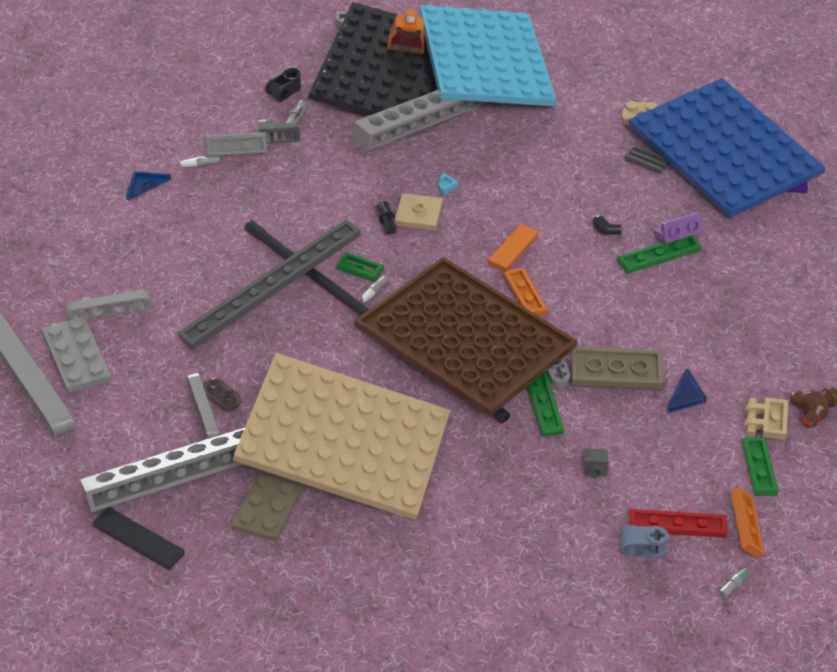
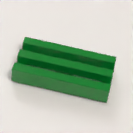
(358, 269)

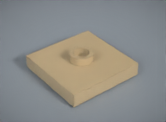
(418, 211)

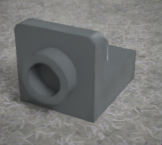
(595, 462)

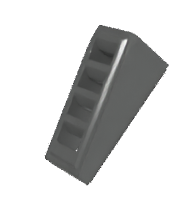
(271, 126)

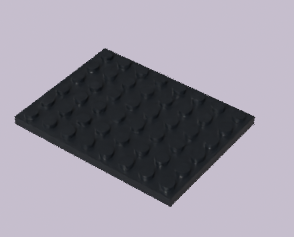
(364, 73)

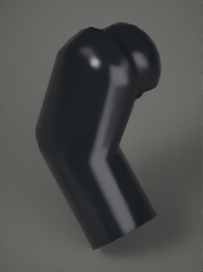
(605, 227)

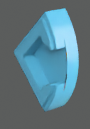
(447, 184)

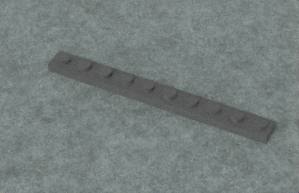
(268, 284)

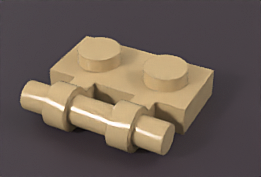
(774, 418)

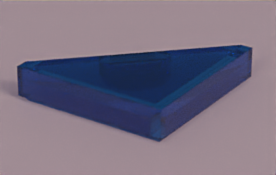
(145, 181)
(686, 394)

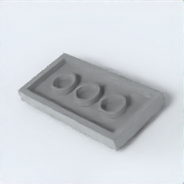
(76, 354)

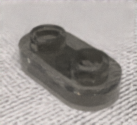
(219, 392)

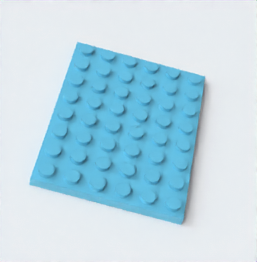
(486, 56)

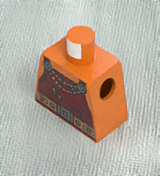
(407, 33)

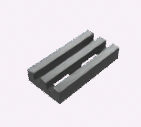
(647, 159)

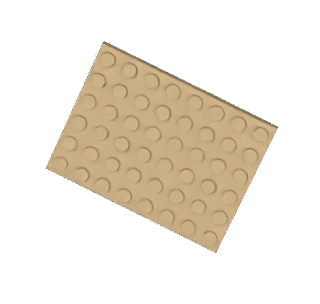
(343, 436)

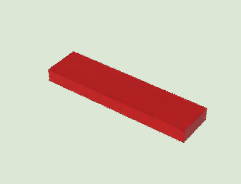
(681, 522)

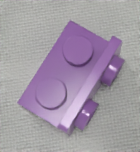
(679, 228)

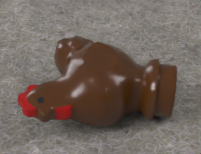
(814, 404)

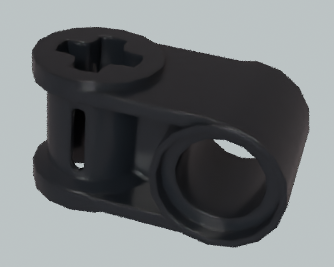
(286, 84)

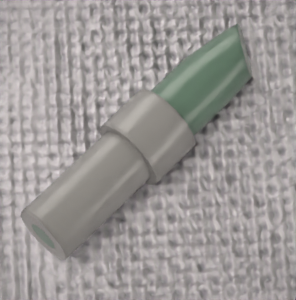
(734, 583)

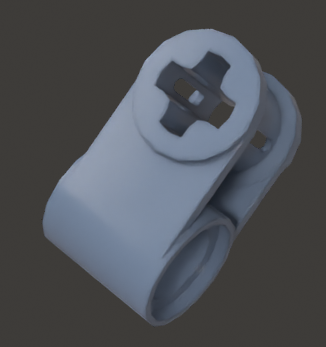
(642, 542)

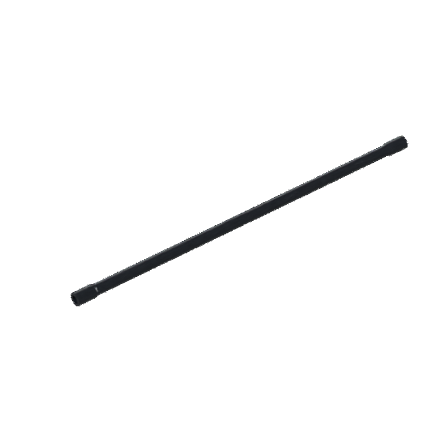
(261, 234)

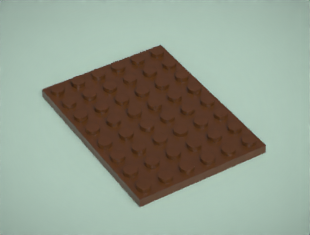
(466, 335)

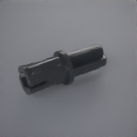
(386, 217)

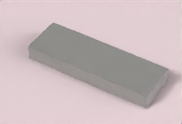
(236, 144)

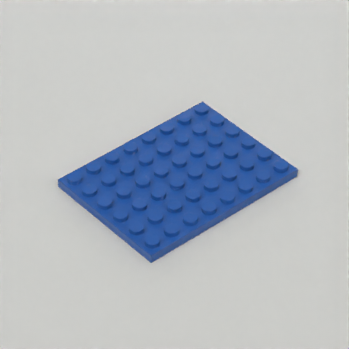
(726, 147)

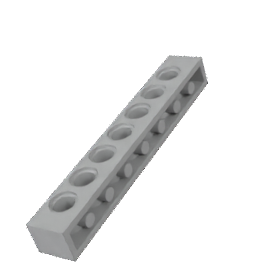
(407, 119)
(161, 471)

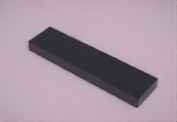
(138, 538)

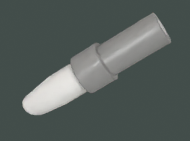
(200, 161)
(374, 289)

